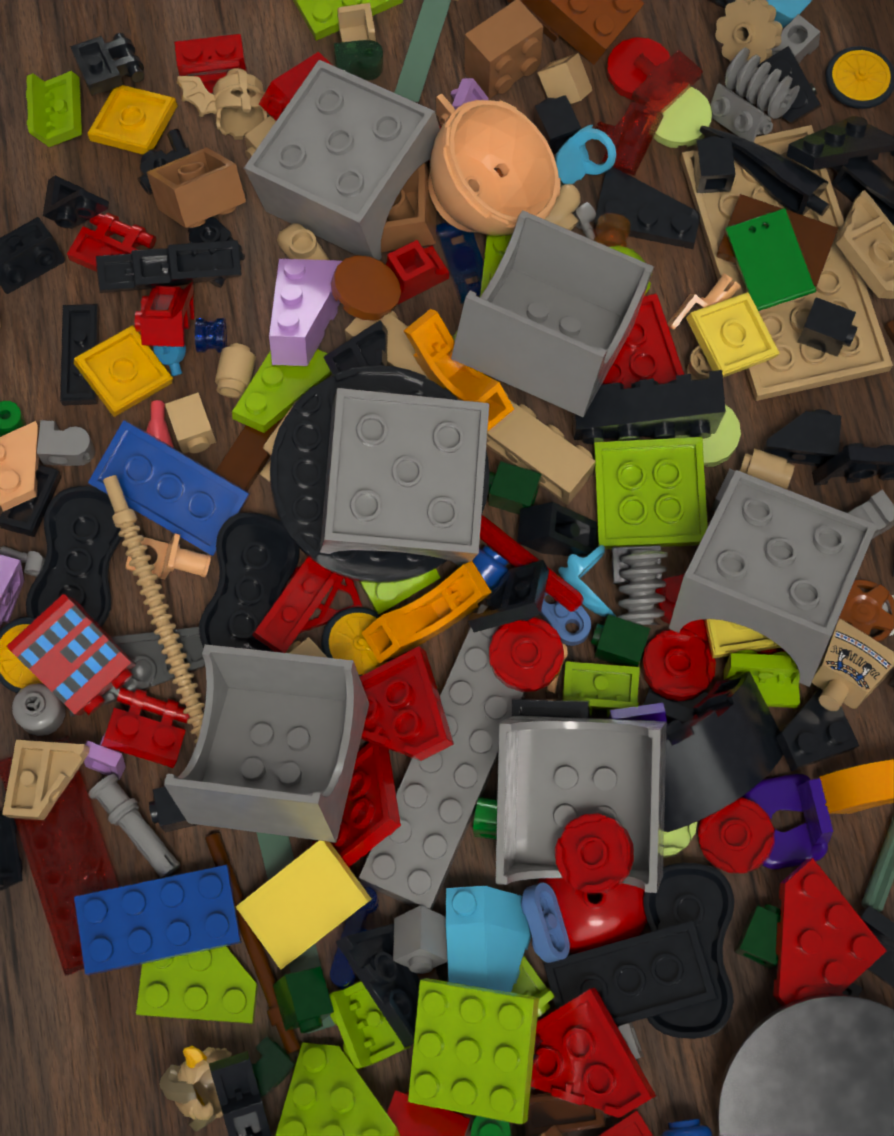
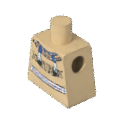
(851, 667)

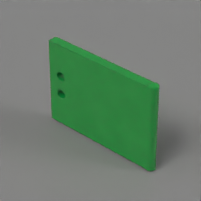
(770, 260)

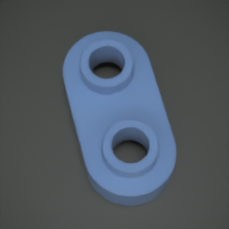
(559, 617)
(545, 923)

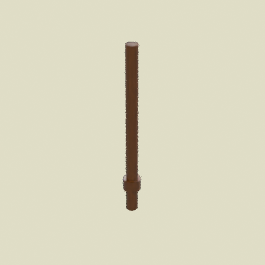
(254, 950)

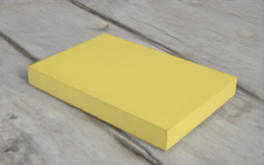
(303, 903)

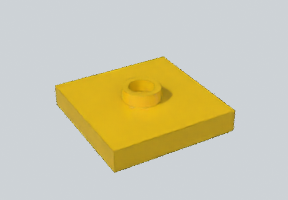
(132, 119)
(123, 371)

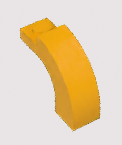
(433, 354)
(428, 615)
(859, 787)

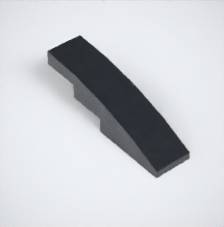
(168, 266)
(239, 1096)

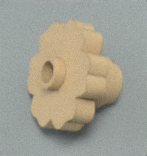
(749, 26)

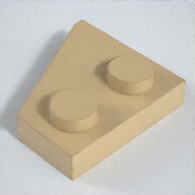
(40, 776)

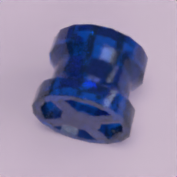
(210, 334)

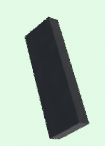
(79, 334)

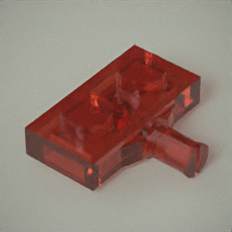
(666, 81)
(632, 136)

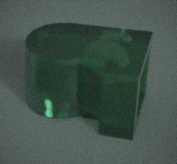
(360, 58)
(272, 1066)

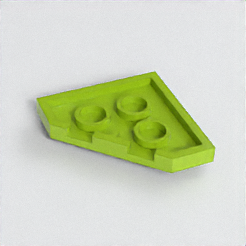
(198, 987)
(331, 1098)

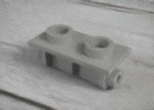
(739, 114)

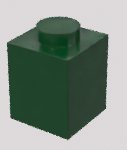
(513, 487)
(620, 641)
(760, 936)
(303, 1000)

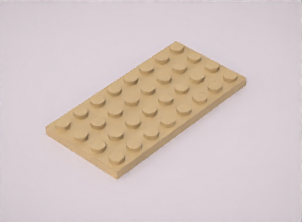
(797, 365)

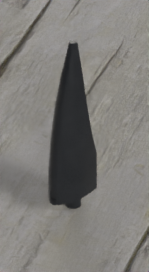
(780, 176)
(867, 176)

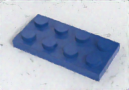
(169, 486)
(157, 920)

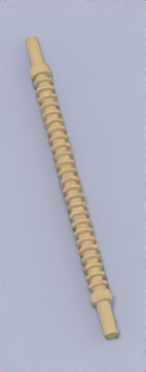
(124, 519)

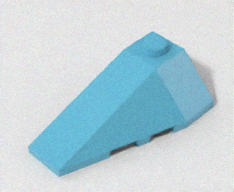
(485, 937)

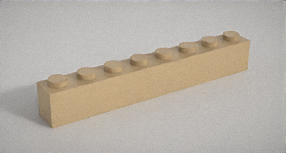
(517, 437)

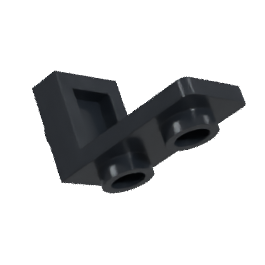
(70, 204)

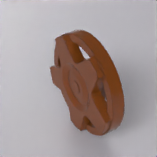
(865, 609)

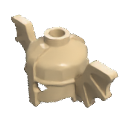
(233, 102)

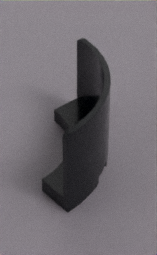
(718, 751)

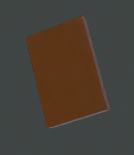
(812, 235)

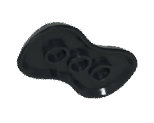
(78, 553)
(254, 568)
(706, 897)

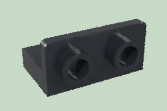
(27, 255)

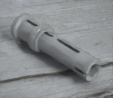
(125, 813)

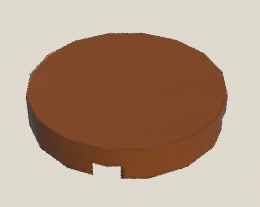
(365, 287)

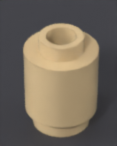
(234, 370)
(768, 468)

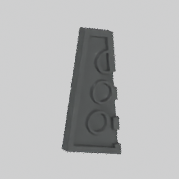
(150, 662)

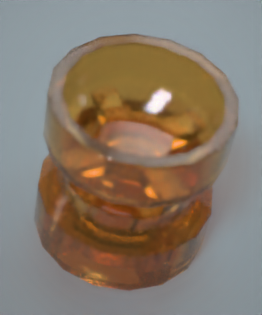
(612, 230)

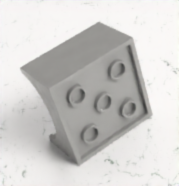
(341, 157)
(552, 314)
(405, 475)
(775, 568)
(273, 744)
(573, 768)

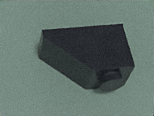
(807, 439)
(557, 530)

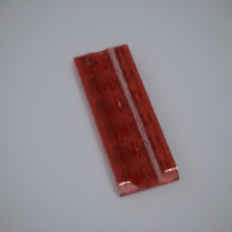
(66, 861)

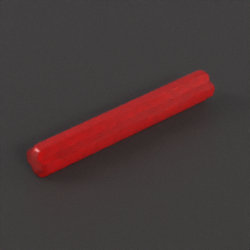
(519, 556)

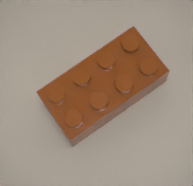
(587, 24)

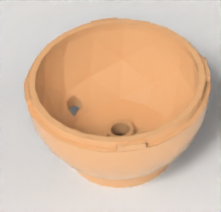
(463, 175)

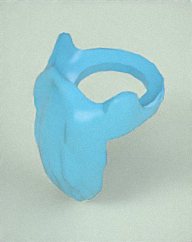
(574, 159)
(576, 570)

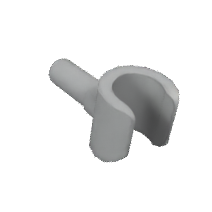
(585, 215)
(33, 560)

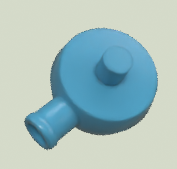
(171, 356)

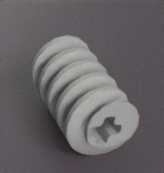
(759, 86)
(642, 586)

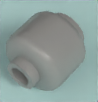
(37, 719)

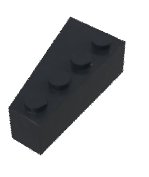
(653, 410)

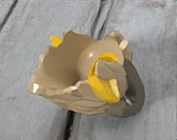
(193, 1086)

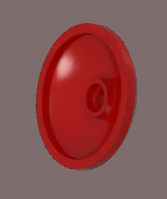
(594, 925)

